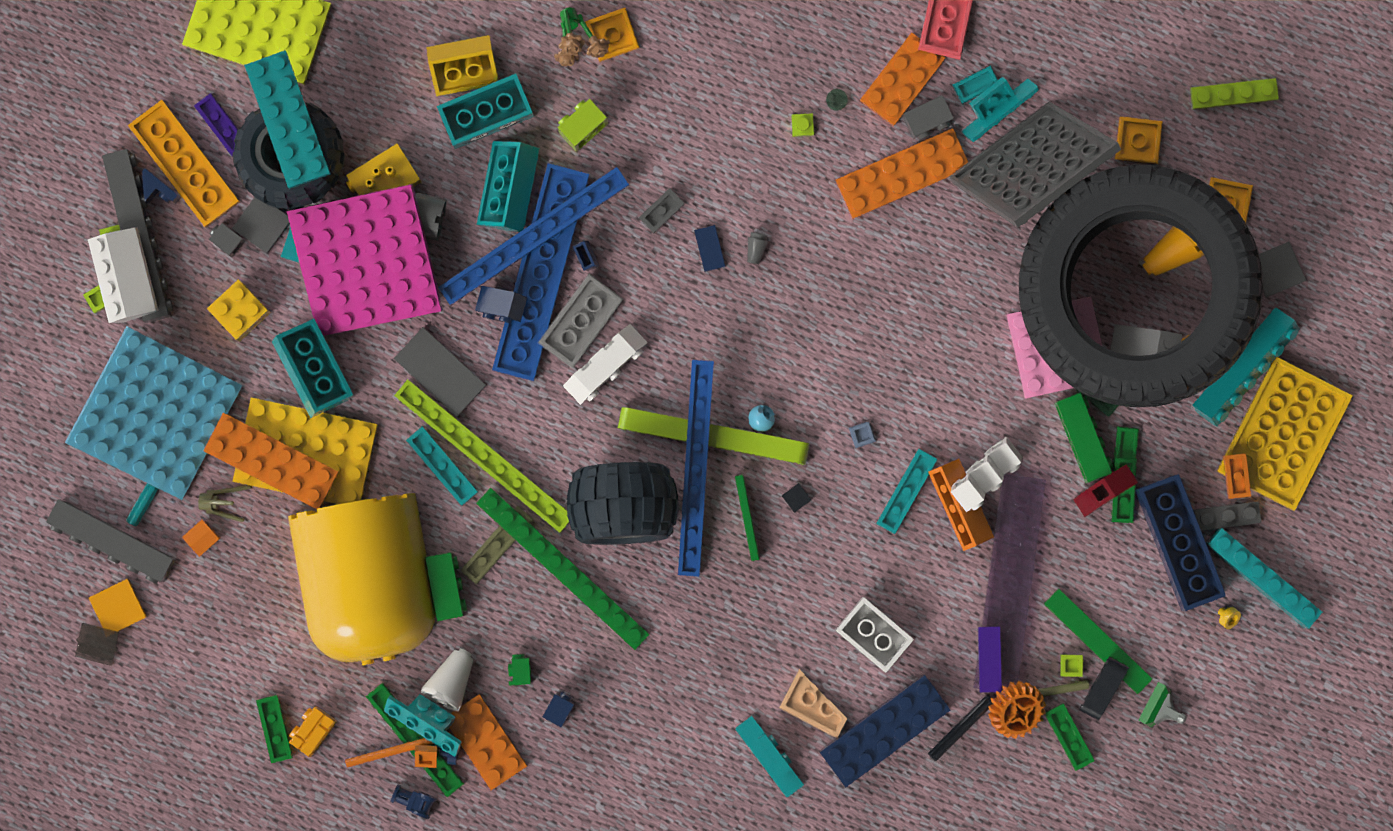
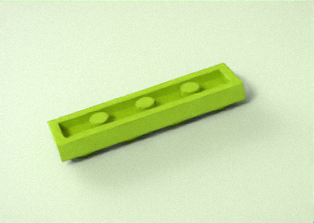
(1234, 93)

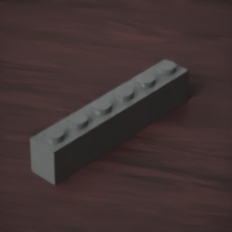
(110, 540)

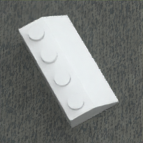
(123, 275)

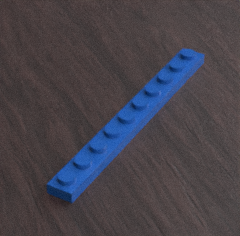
(533, 236)
(695, 467)

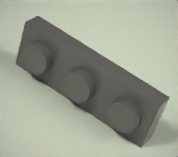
(1228, 516)

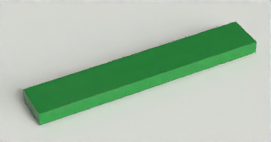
(1095, 638)
(443, 774)

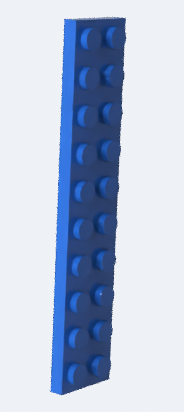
(539, 279)

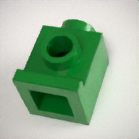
(520, 670)

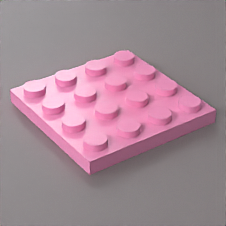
(1035, 374)

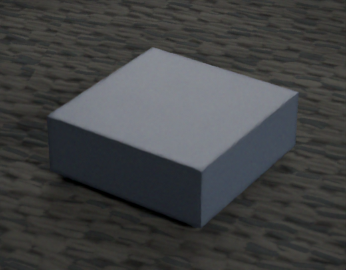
(862, 434)

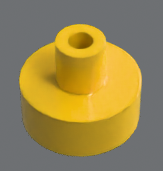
(1229, 617)

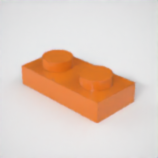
(1237, 476)

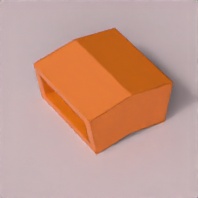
(201, 537)

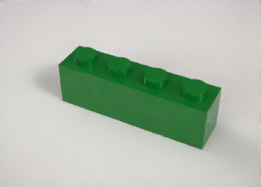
(1083, 437)

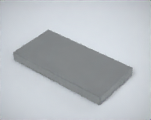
(580, 321)

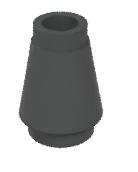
(756, 246)

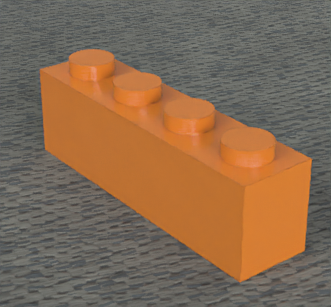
(969, 526)

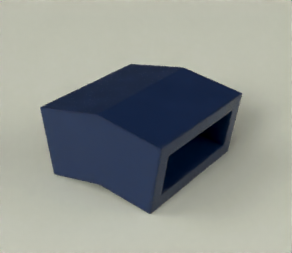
(594, 262)

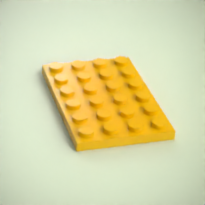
(1287, 431)
(328, 438)

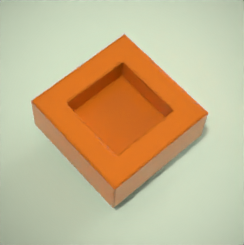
(425, 756)

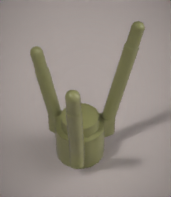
(210, 502)

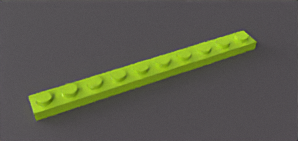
(483, 455)

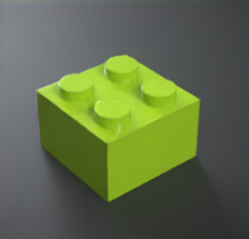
(582, 124)

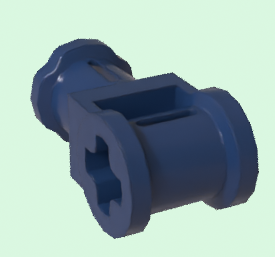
(414, 802)

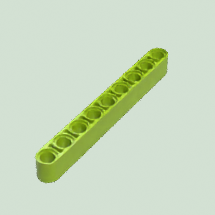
(719, 436)

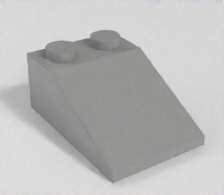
(1142, 341)

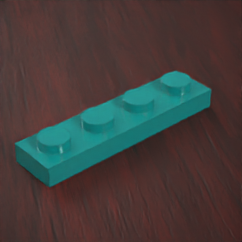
(442, 466)
(906, 491)

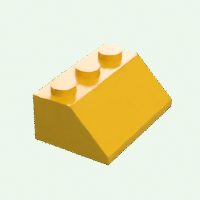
(462, 65)

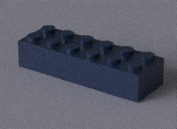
(1180, 542)
(884, 730)

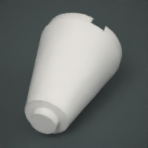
(450, 680)

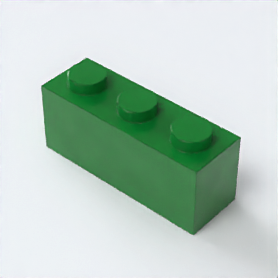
(446, 586)

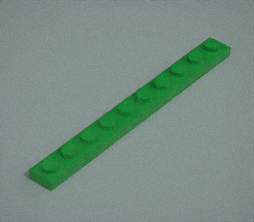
(562, 568)

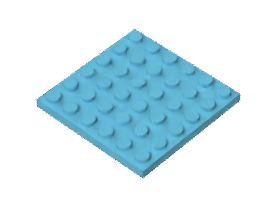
(153, 413)

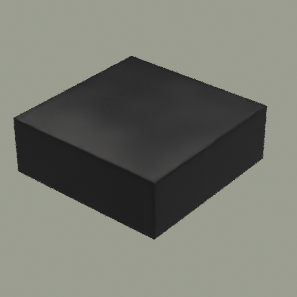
(796, 497)

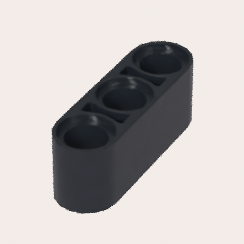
(1104, 688)

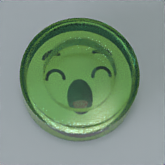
(836, 100)

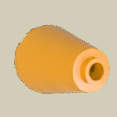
(1171, 252)

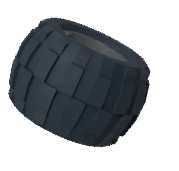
(264, 177)
(622, 503)

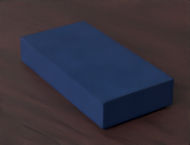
(709, 248)

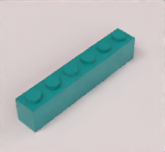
(1263, 348)
(1263, 578)

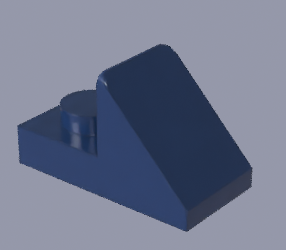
(153, 185)

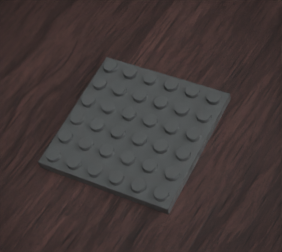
(1034, 163)

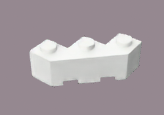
(605, 364)
(986, 474)

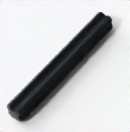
(980, 709)

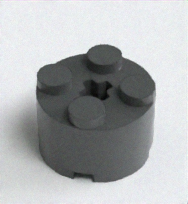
(431, 213)

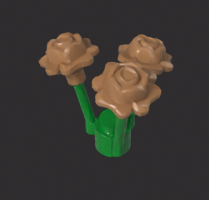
(572, 44)

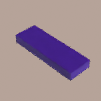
(218, 121)
(989, 659)

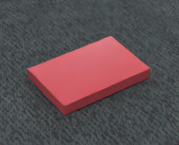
(945, 27)

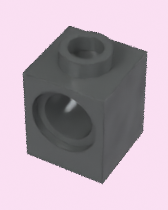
(226, 239)

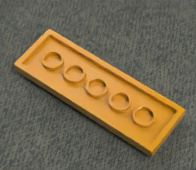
(183, 163)

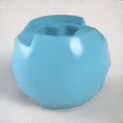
(761, 418)

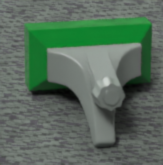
(1161, 708)

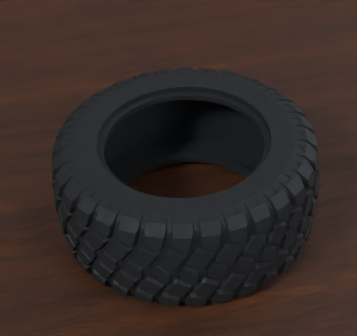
(1124, 196)

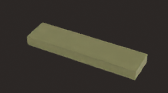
(490, 551)

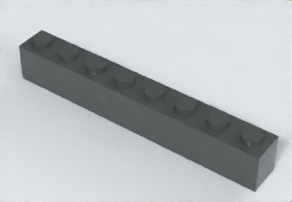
(131, 214)

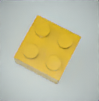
(238, 310)

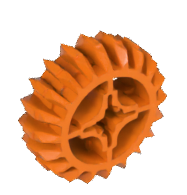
(1004, 710)

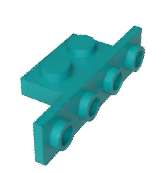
(996, 104)
(427, 720)
(770, 758)

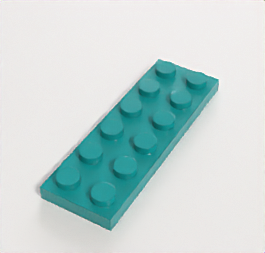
(287, 119)

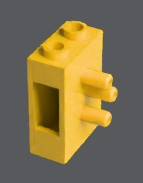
(383, 172)

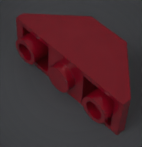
(1105, 490)

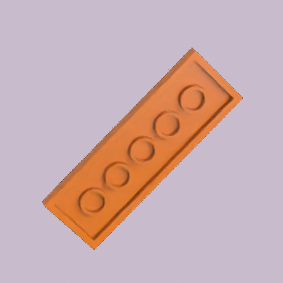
(902, 173)
(271, 461)

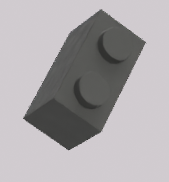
(928, 118)

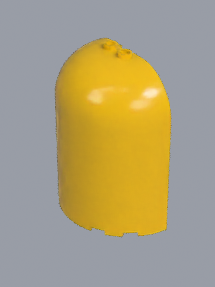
(364, 578)

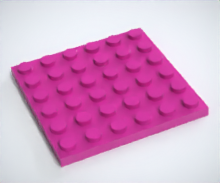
(365, 260)

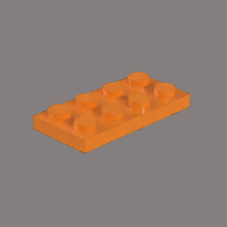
(901, 80)
(486, 742)

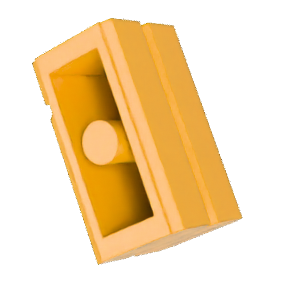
(312, 731)

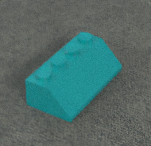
(508, 186)

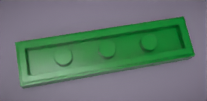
(747, 518)

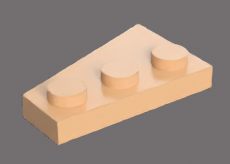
(812, 707)

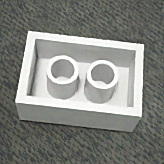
(874, 634)

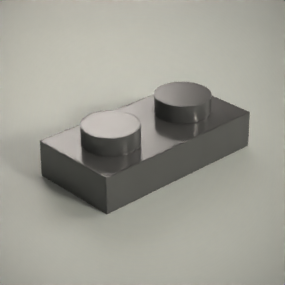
(661, 210)

